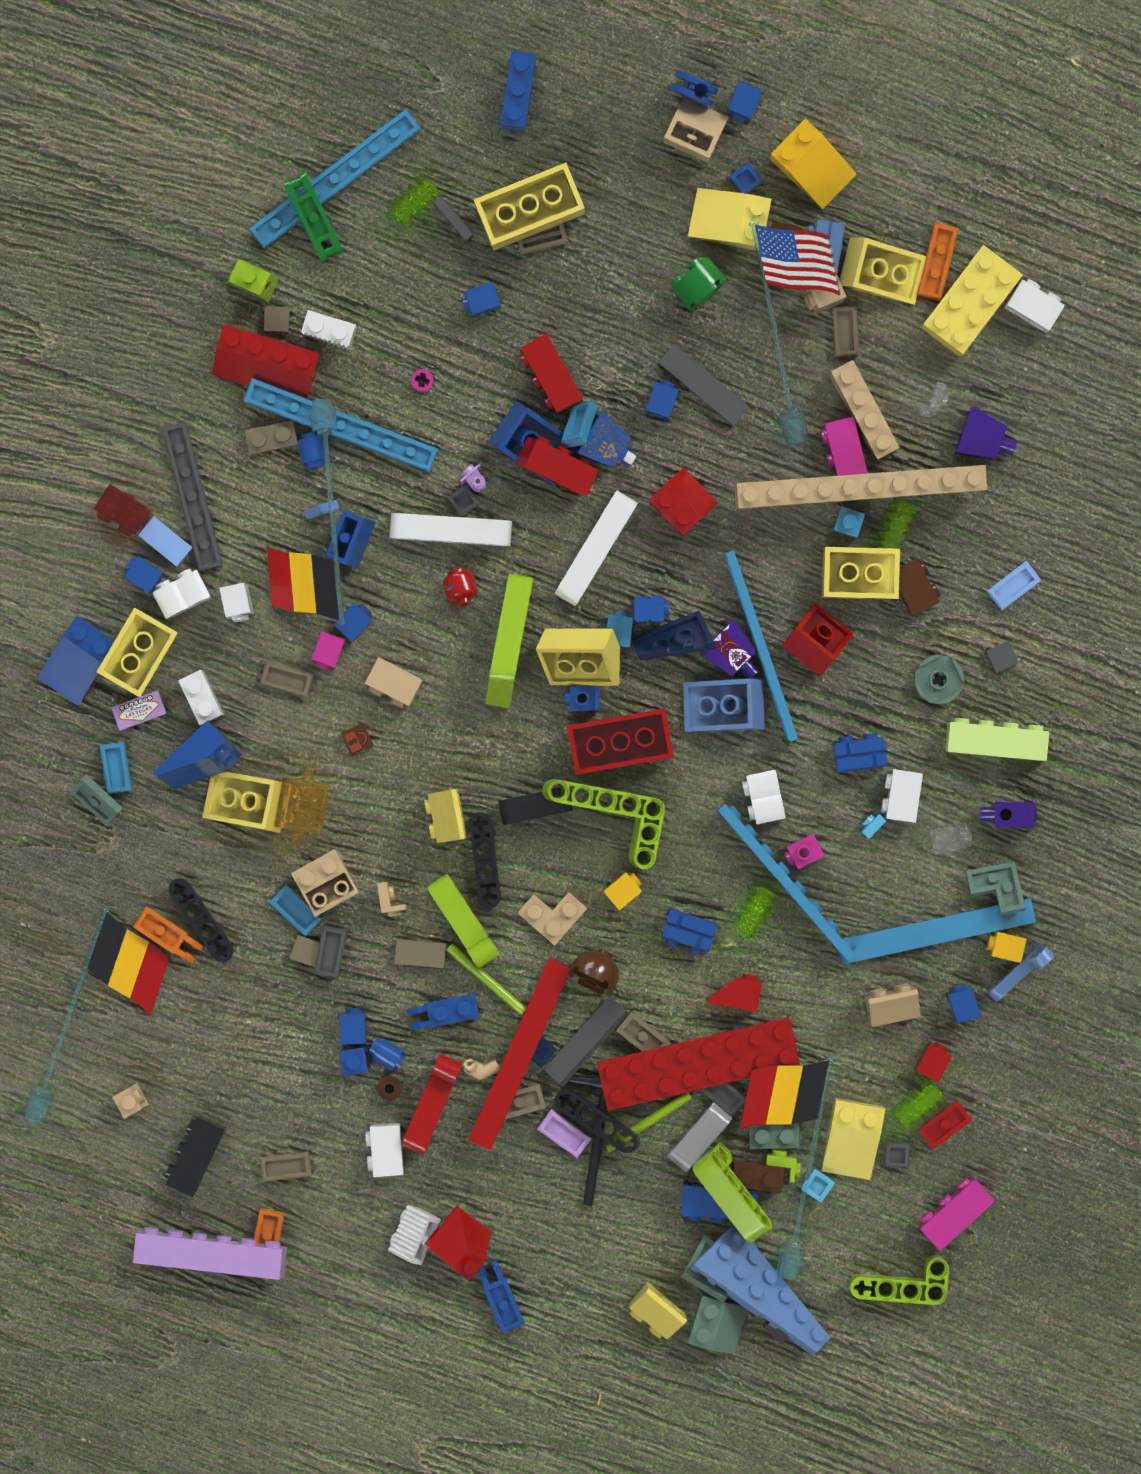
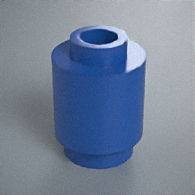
(311, 451)
(386, 1054)

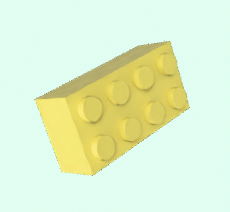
(529, 206)
(971, 301)

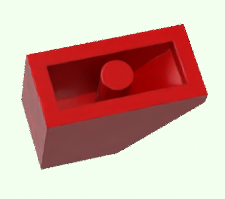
(738, 993)

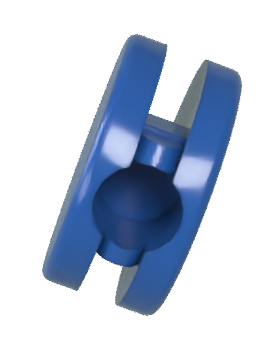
(694, 88)

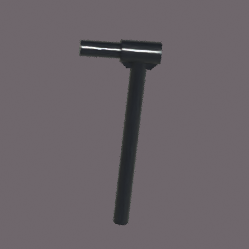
(597, 1141)

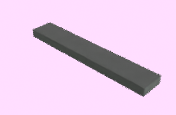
(192, 496)

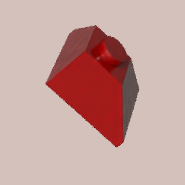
(461, 1242)

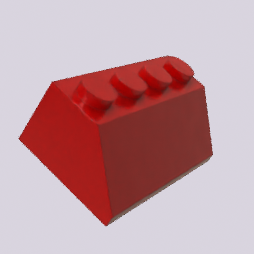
(249, 355)

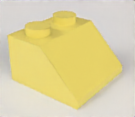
(657, 1311)

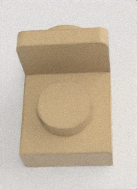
(386, 895)

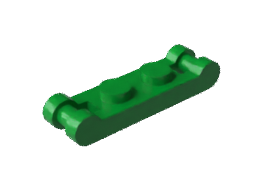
(313, 217)

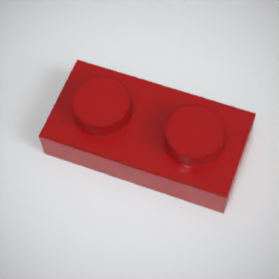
(944, 1124)

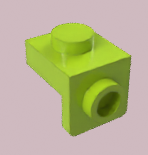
(781, 1159)

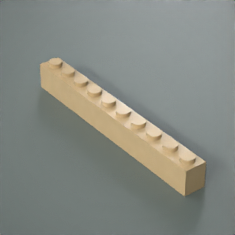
(860, 487)

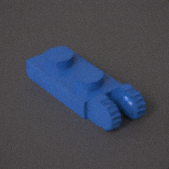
(446, 1011)
(501, 1299)

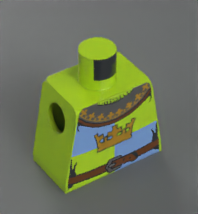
(252, 280)

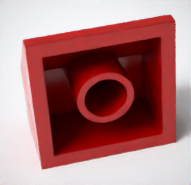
(683, 502)
(817, 639)

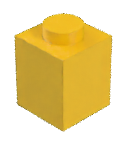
(623, 890)
(1006, 946)

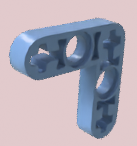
(1034, 959)

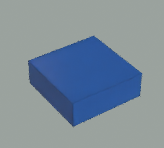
(745, 179)

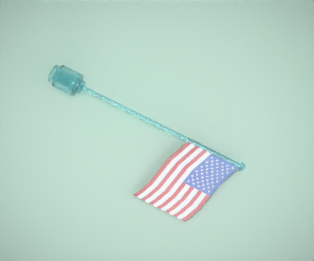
(793, 262)

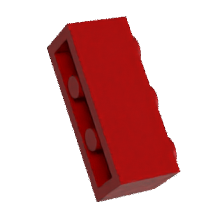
(550, 374)
(557, 465)

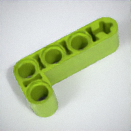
(463, 921)
(730, 1194)
(898, 1284)

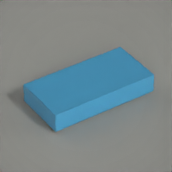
(579, 424)
(116, 767)
(295, 910)

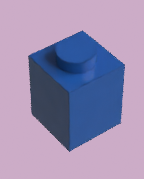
(744, 103)
(481, 299)
(662, 399)
(143, 574)
(356, 623)
(963, 1003)
(353, 1026)
(354, 1060)

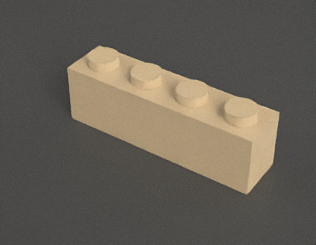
(864, 409)

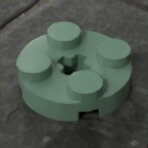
(933, 692)

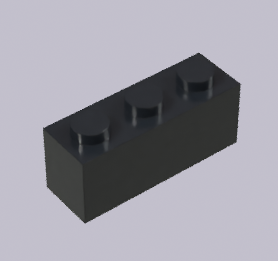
(194, 1155)

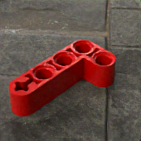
(431, 1104)

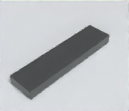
(703, 384)
(586, 1041)

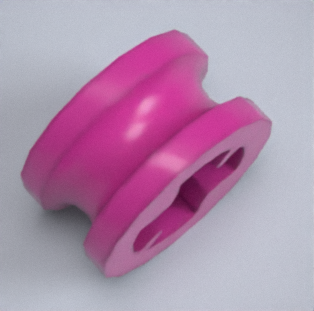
(428, 376)

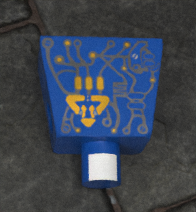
(606, 443)

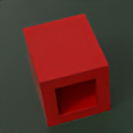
(933, 1061)

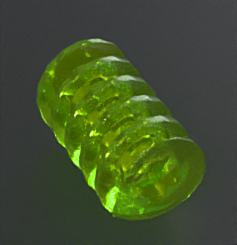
(413, 200)
(897, 525)
(755, 911)
(919, 1105)

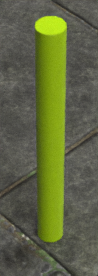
(486, 979)
(654, 1117)

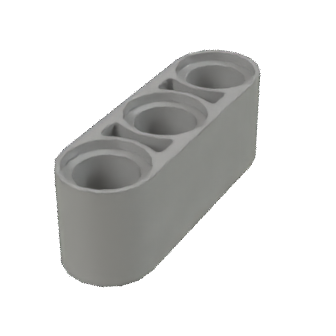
(699, 1137)

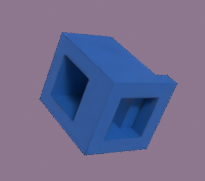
(592, 702)

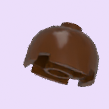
(595, 971)

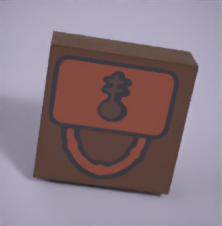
(357, 739)

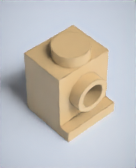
(130, 1100)

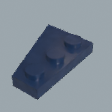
(674, 638)

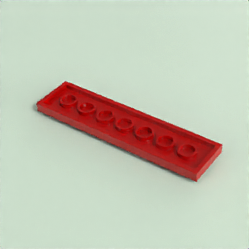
(696, 1063)

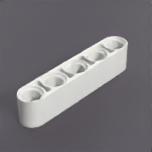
(450, 529)
(596, 548)

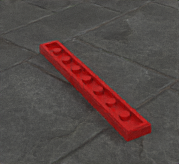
(519, 1054)

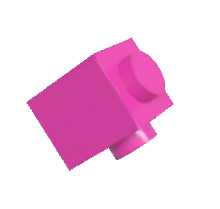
(803, 852)

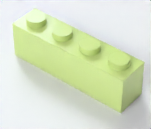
(997, 741)

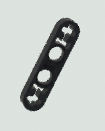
(482, 860)
(204, 917)
(595, 1123)

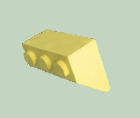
(137, 652)
(580, 656)

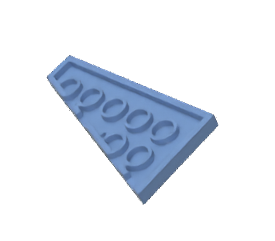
(755, 1285)

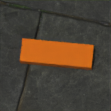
(937, 261)

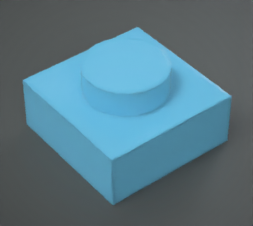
(871, 825)
(819, 1185)

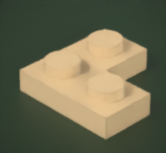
(554, 922)

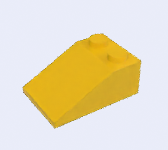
(812, 164)

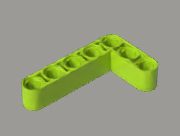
(509, 641)
(615, 805)

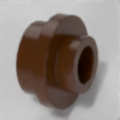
(389, 1080)

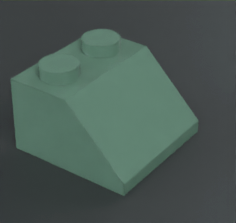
(717, 1324)

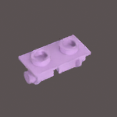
(473, 478)

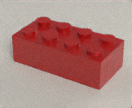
(620, 741)

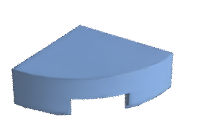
(320, 509)

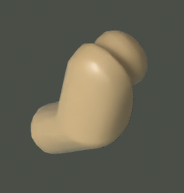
(479, 1070)

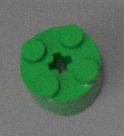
(699, 283)

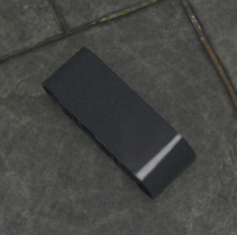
(530, 807)

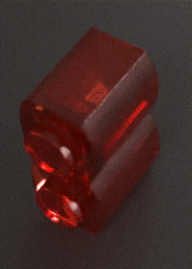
(123, 510)

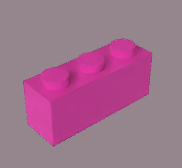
(844, 447)
(955, 1212)

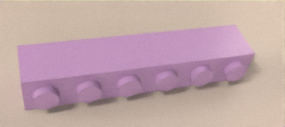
(210, 1254)

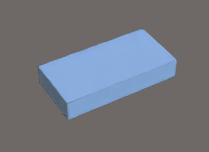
(165, 541)
(1013, 585)

